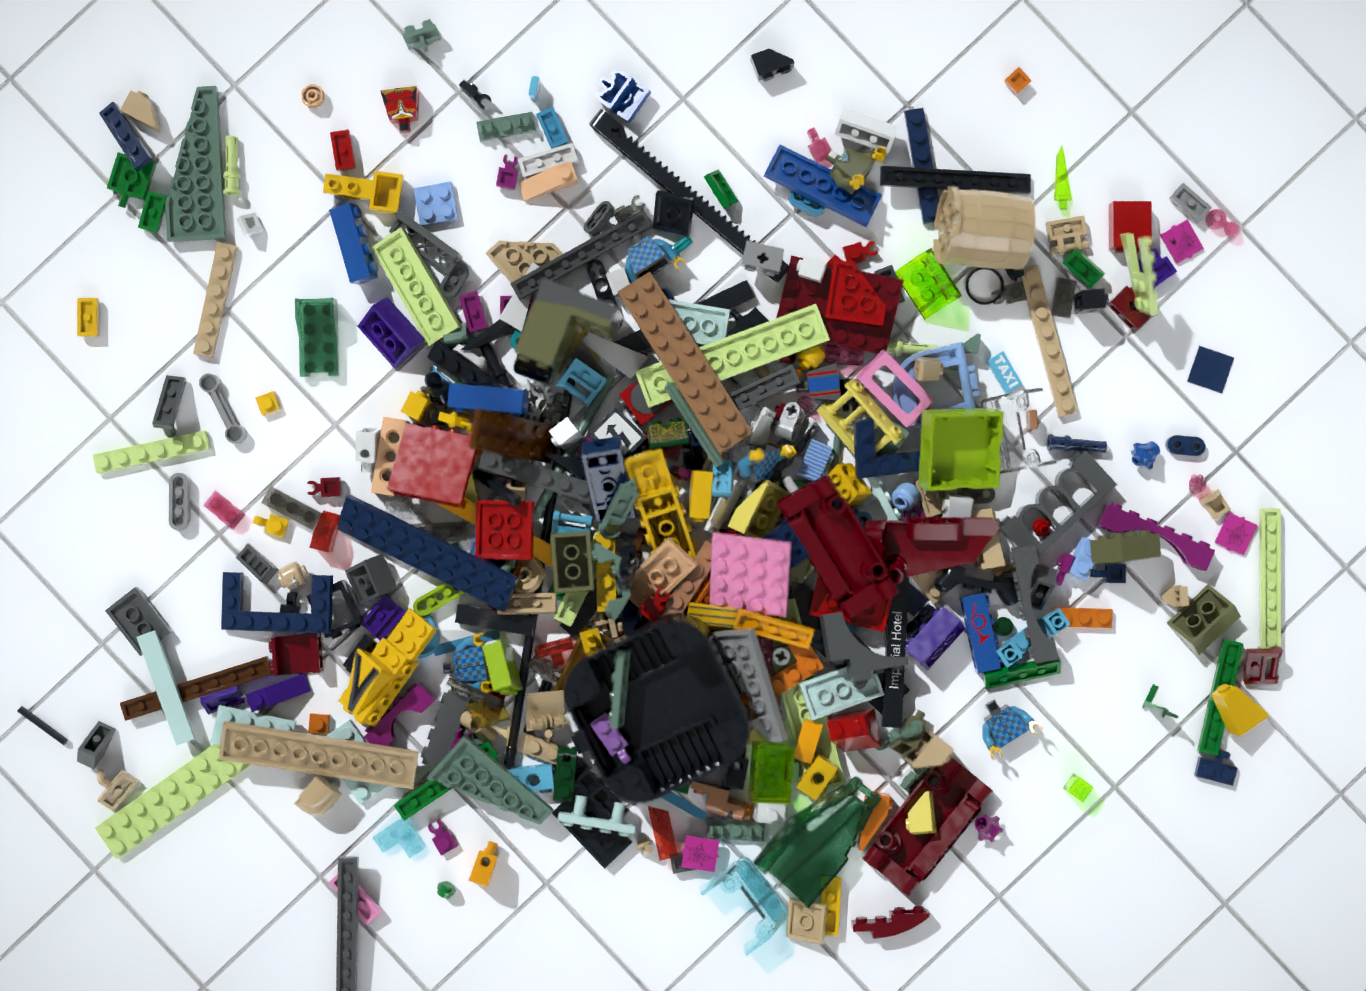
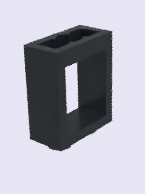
(342, 585)

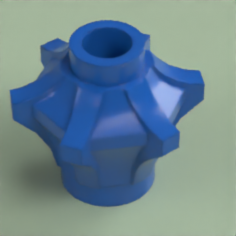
(1145, 454)

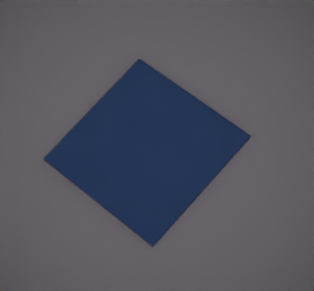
(1210, 369)

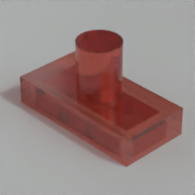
(555, 649)

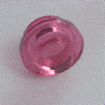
(805, 403)

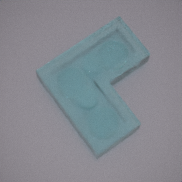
(402, 833)

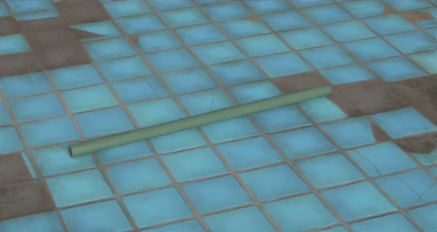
(583, 427)

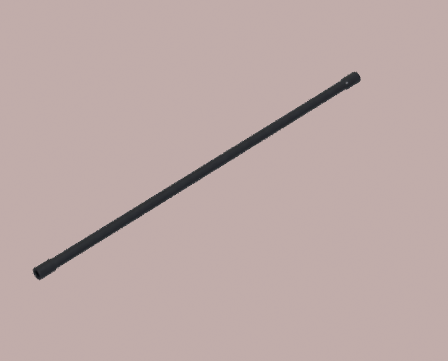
(511, 749)

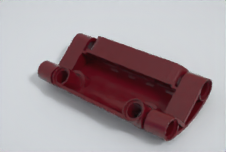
(837, 546)
(914, 857)

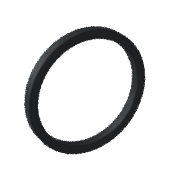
(967, 287)

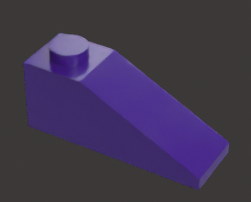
(278, 692)

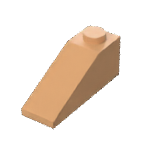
(548, 181)

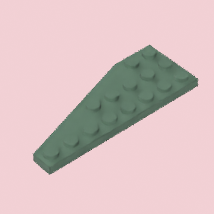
(196, 193)

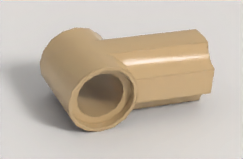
(484, 734)

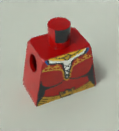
(402, 106)

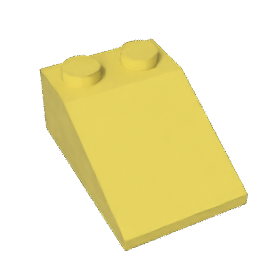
(759, 511)

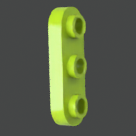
(433, 602)

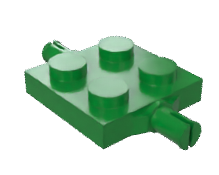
(129, 181)

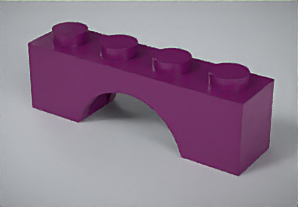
(417, 700)

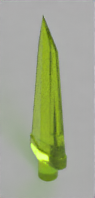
(1062, 188)

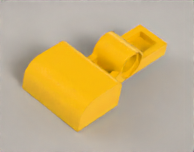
(382, 191)

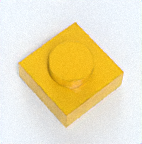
(268, 403)

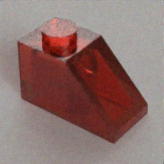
(325, 532)

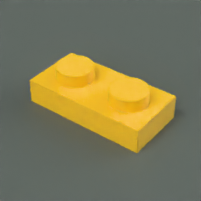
(88, 317)

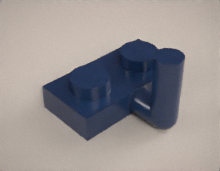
(1215, 769)

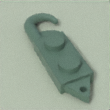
(619, 508)

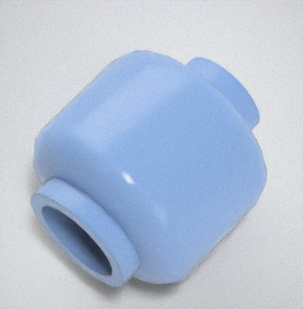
(905, 496)

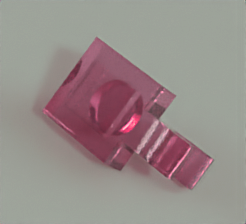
(819, 148)

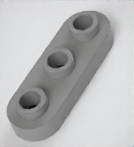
(175, 509)

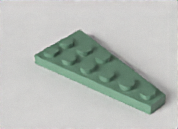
(485, 779)

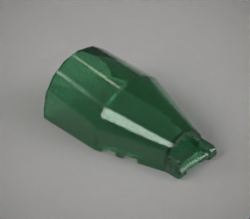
(817, 839)

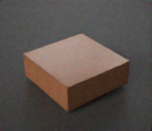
(1031, 419)

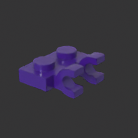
(1161, 267)

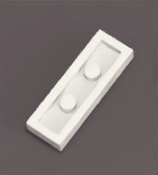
(541, 161)

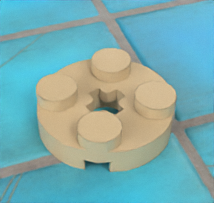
(534, 579)

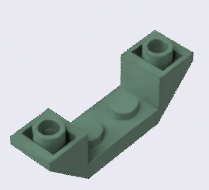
(604, 555)

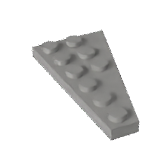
(752, 678)

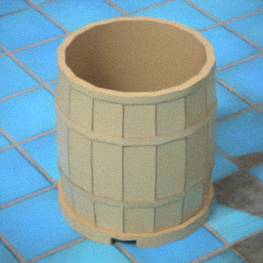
(984, 229)

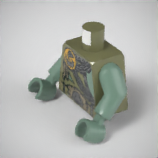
(907, 738)

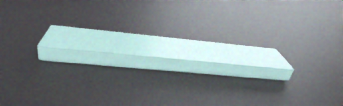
(166, 687)

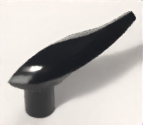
(1014, 274)

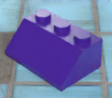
(390, 332)
(934, 638)

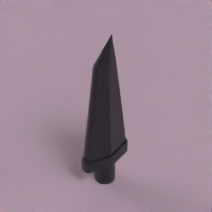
(491, 334)

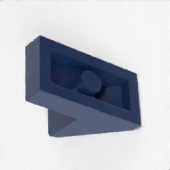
(630, 619)

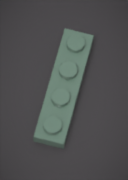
(619, 693)

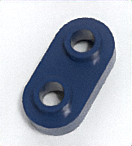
(1186, 445)

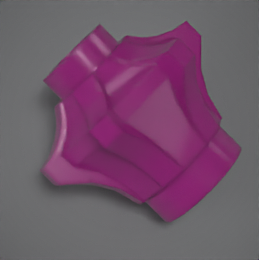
(987, 827)

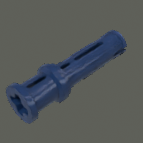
(1066, 444)

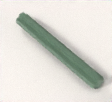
(694, 424)

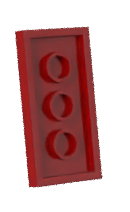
(872, 617)

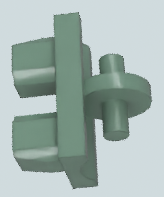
(421, 37)

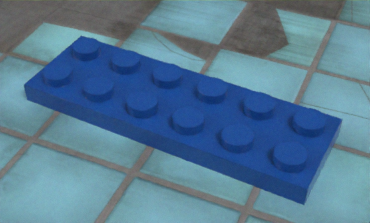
(815, 184)

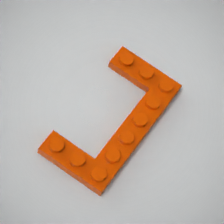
(805, 666)

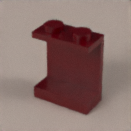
(296, 654)

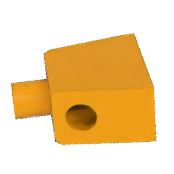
(481, 873)

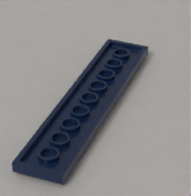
(427, 553)

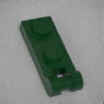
(564, 774)

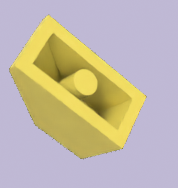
(922, 816)

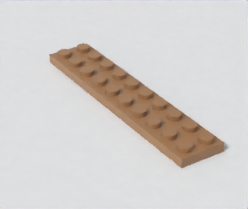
(685, 363)

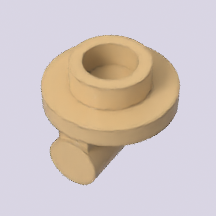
(645, 847)

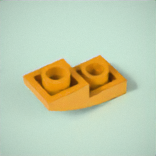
(808, 741)

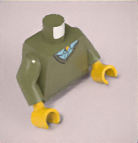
(853, 167)

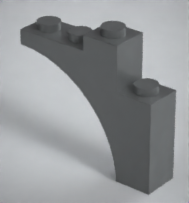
(860, 661)

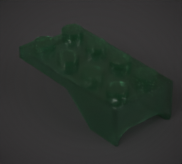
(317, 336)

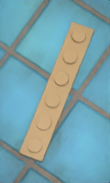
(215, 300)

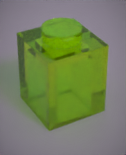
(1078, 787)

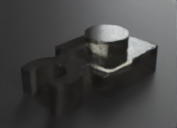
(1011, 293)

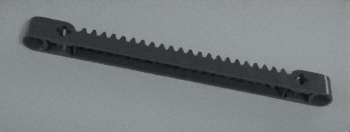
(605, 126)

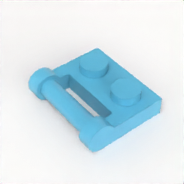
(584, 376)
(566, 528)

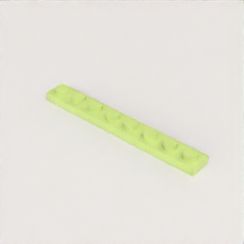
(1269, 578)

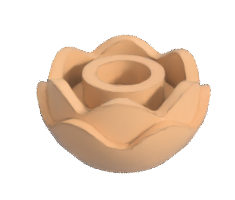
(307, 94)

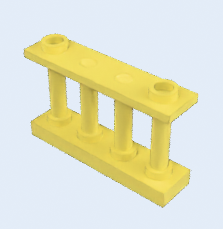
(842, 426)

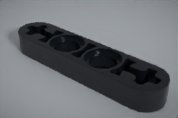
(607, 294)

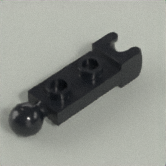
(627, 567)

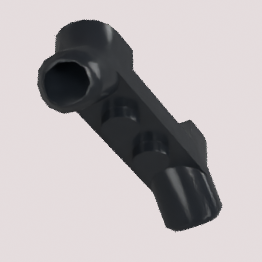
(1002, 585)

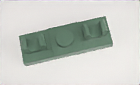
(506, 126)
(735, 830)

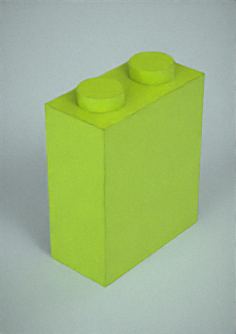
(502, 668)

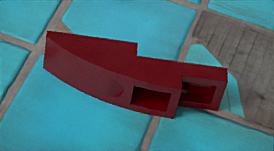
(897, 923)

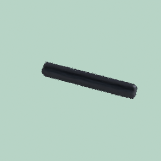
(498, 488)

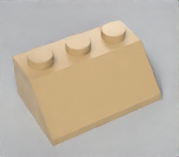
(930, 751)

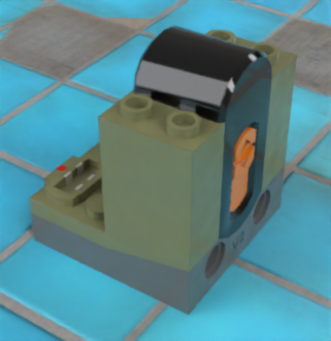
(554, 325)

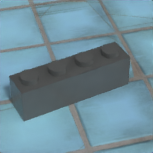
(446, 725)

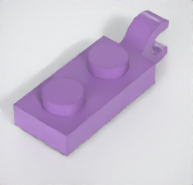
(611, 737)

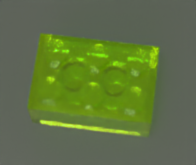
(771, 772)

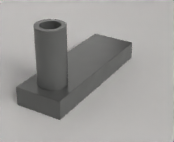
(169, 404)

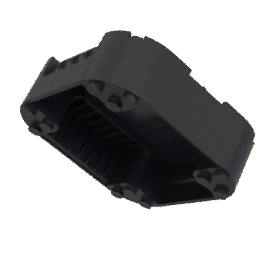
(678, 713)

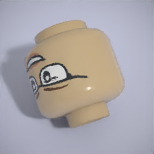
(292, 575)

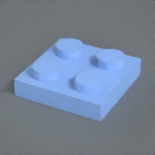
(435, 204)

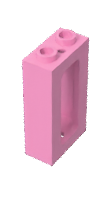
(865, 378)

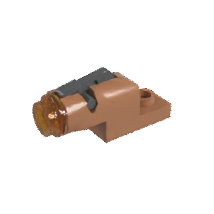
(720, 804)

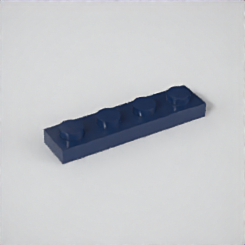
(125, 136)

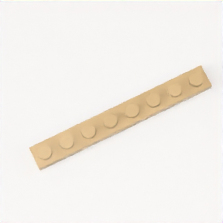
(1048, 342)

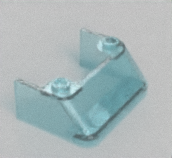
(749, 879)

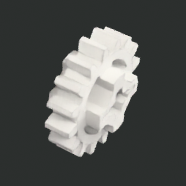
(541, 397)

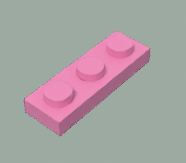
(367, 908)

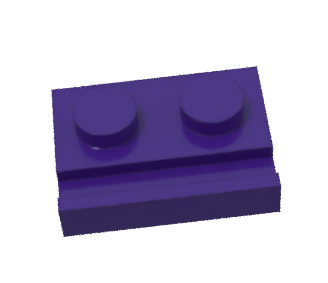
(383, 617)

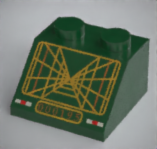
(667, 434)

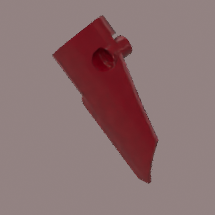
(928, 543)

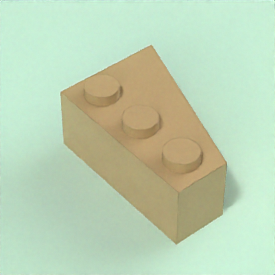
(992, 554)

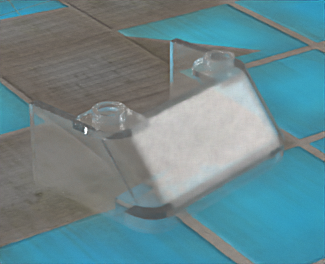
(1012, 449)

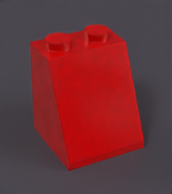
(854, 730)

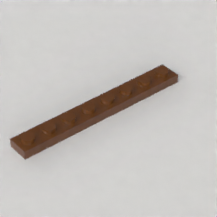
(200, 687)

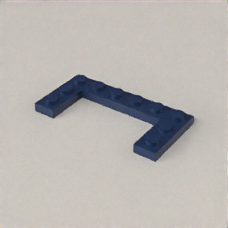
(869, 464)
(315, 622)

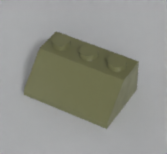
(1204, 619)

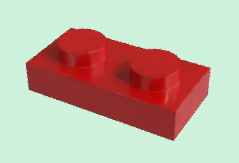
(342, 150)

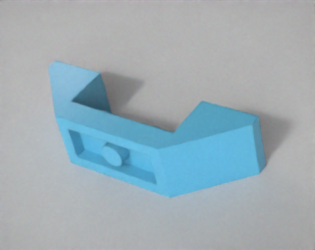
(1016, 645)

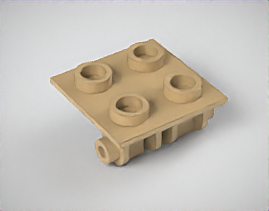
(545, 710)

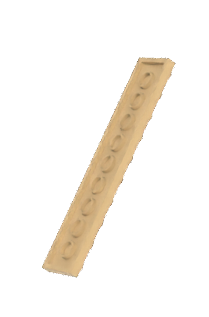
(318, 755)

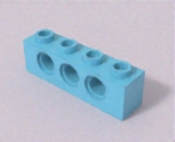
(543, 771)

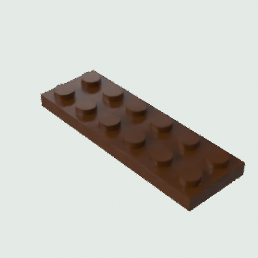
(511, 436)

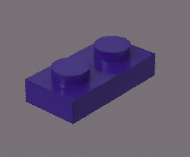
(228, 697)

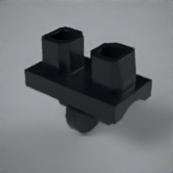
(435, 387)

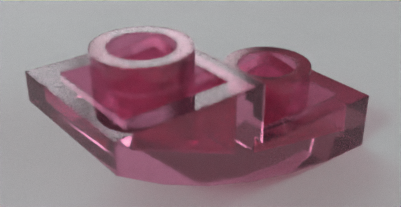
(224, 509)

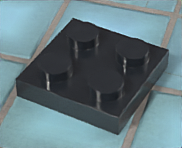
(673, 213)

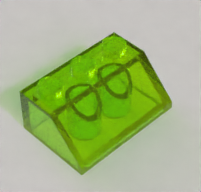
(928, 284)

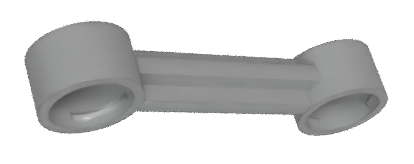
(222, 408)

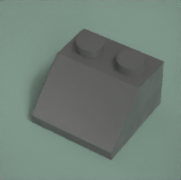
(371, 579)

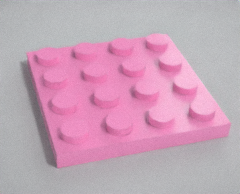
(750, 574)

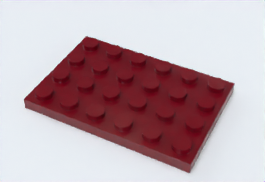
(802, 293)

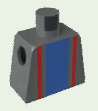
(821, 384)

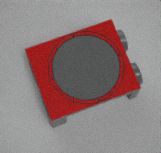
(634, 400)

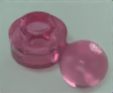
(1230, 228)

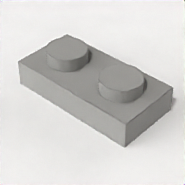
(1190, 202)

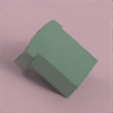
(460, 337)

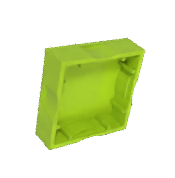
(960, 448)

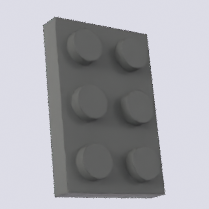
(136, 617)

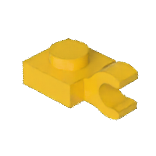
(274, 525)

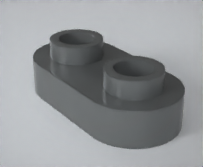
(599, 218)
(455, 281)

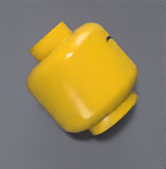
(811, 357)

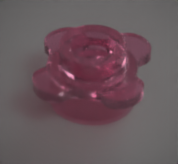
(1197, 483)

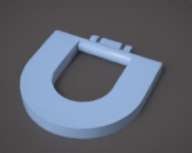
(949, 355)

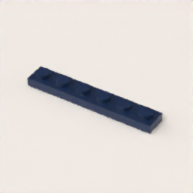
(921, 158)

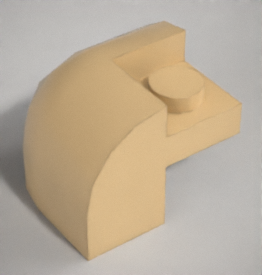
(318, 796)

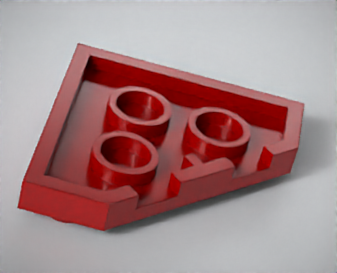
(853, 297)

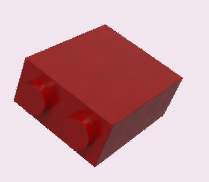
(1129, 217)

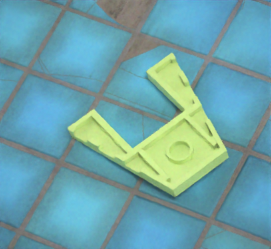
(1142, 283)

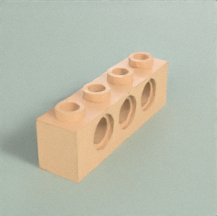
(385, 446)

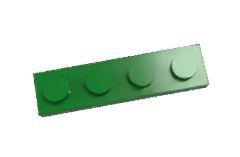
(1021, 673)

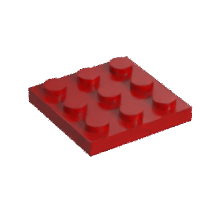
(504, 530)

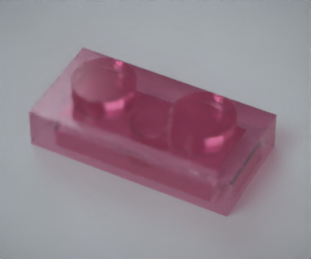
(843, 355)

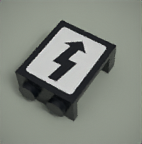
(619, 425)

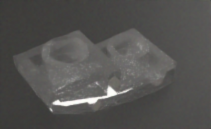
(406, 508)

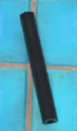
(42, 725)

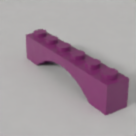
(1191, 552)

